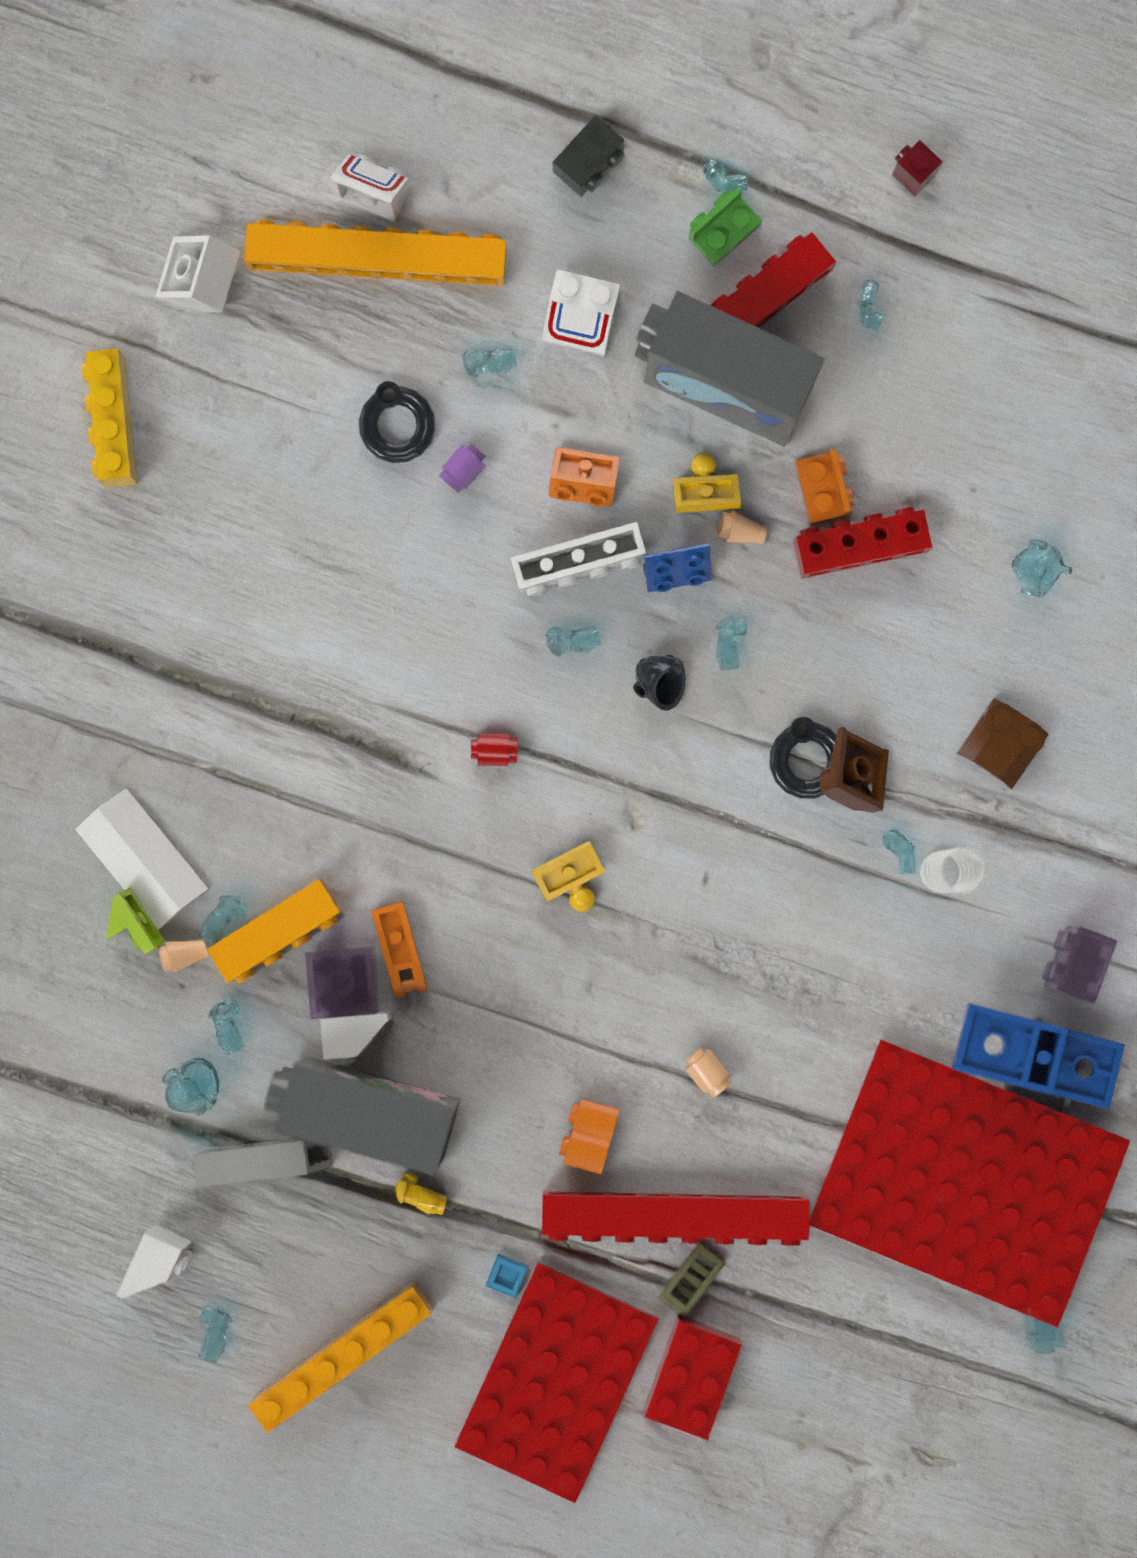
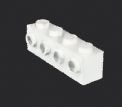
(578, 558)

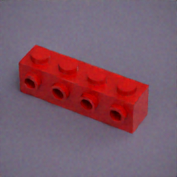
(779, 282)
(862, 543)

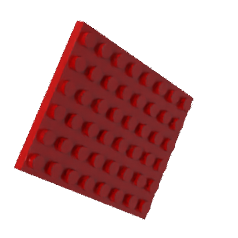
(969, 1183)

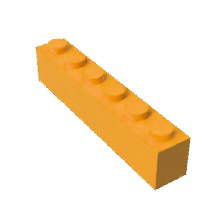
(341, 1357)

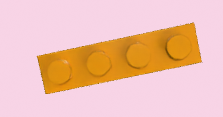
(275, 931)

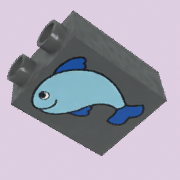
(727, 366)

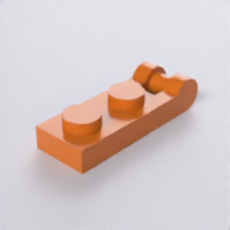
(399, 948)

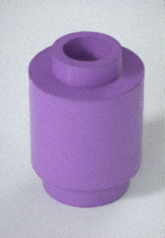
(463, 467)

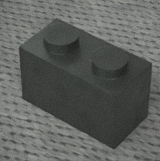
(589, 156)

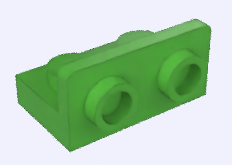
(723, 226)

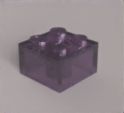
(1079, 963)
(342, 983)

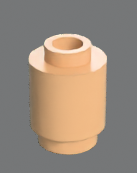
(708, 1072)

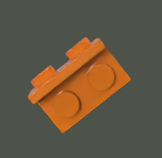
(583, 477)
(824, 487)

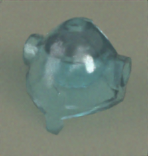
(1039, 568)
(192, 1086)

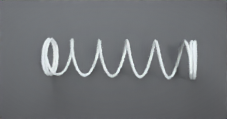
(936, 861)

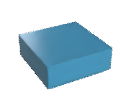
(507, 1275)

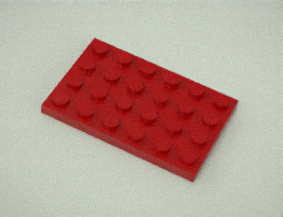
(556, 1382)

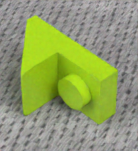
(130, 915)

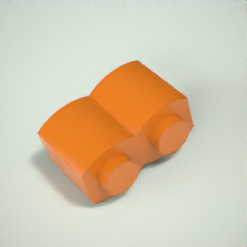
(590, 1135)

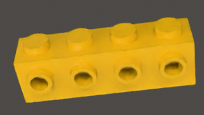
(111, 418)

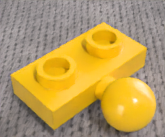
(705, 490)
(569, 873)

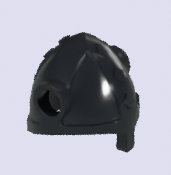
(660, 680)

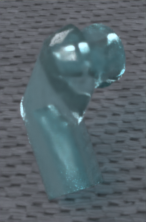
(721, 179)
(866, 304)
(903, 848)

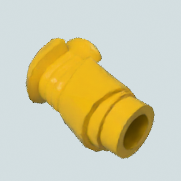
(423, 1198)

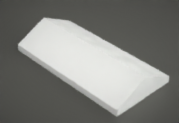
(141, 857)

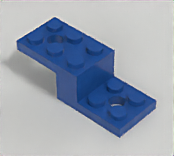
(1038, 1056)

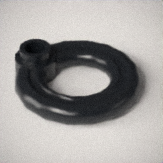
(369, 424)
(780, 757)

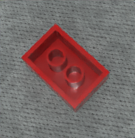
(692, 1377)

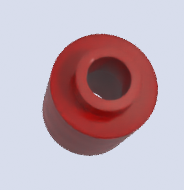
(494, 749)

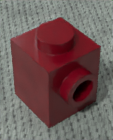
(916, 167)

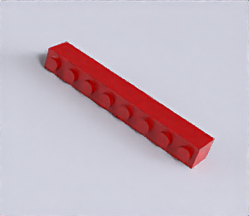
(675, 1216)

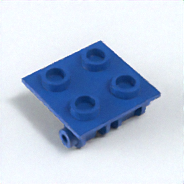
(677, 568)

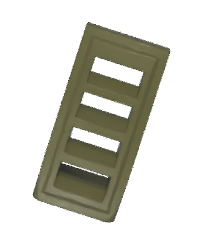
(692, 1298)

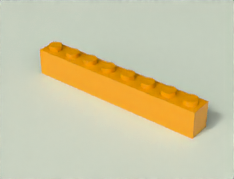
(375, 253)

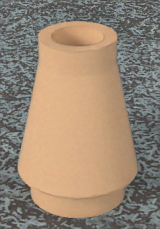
(740, 529)
(181, 954)

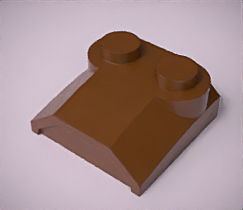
(1003, 742)
(856, 773)

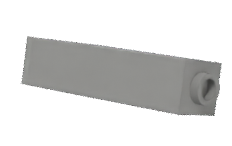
(259, 1161)

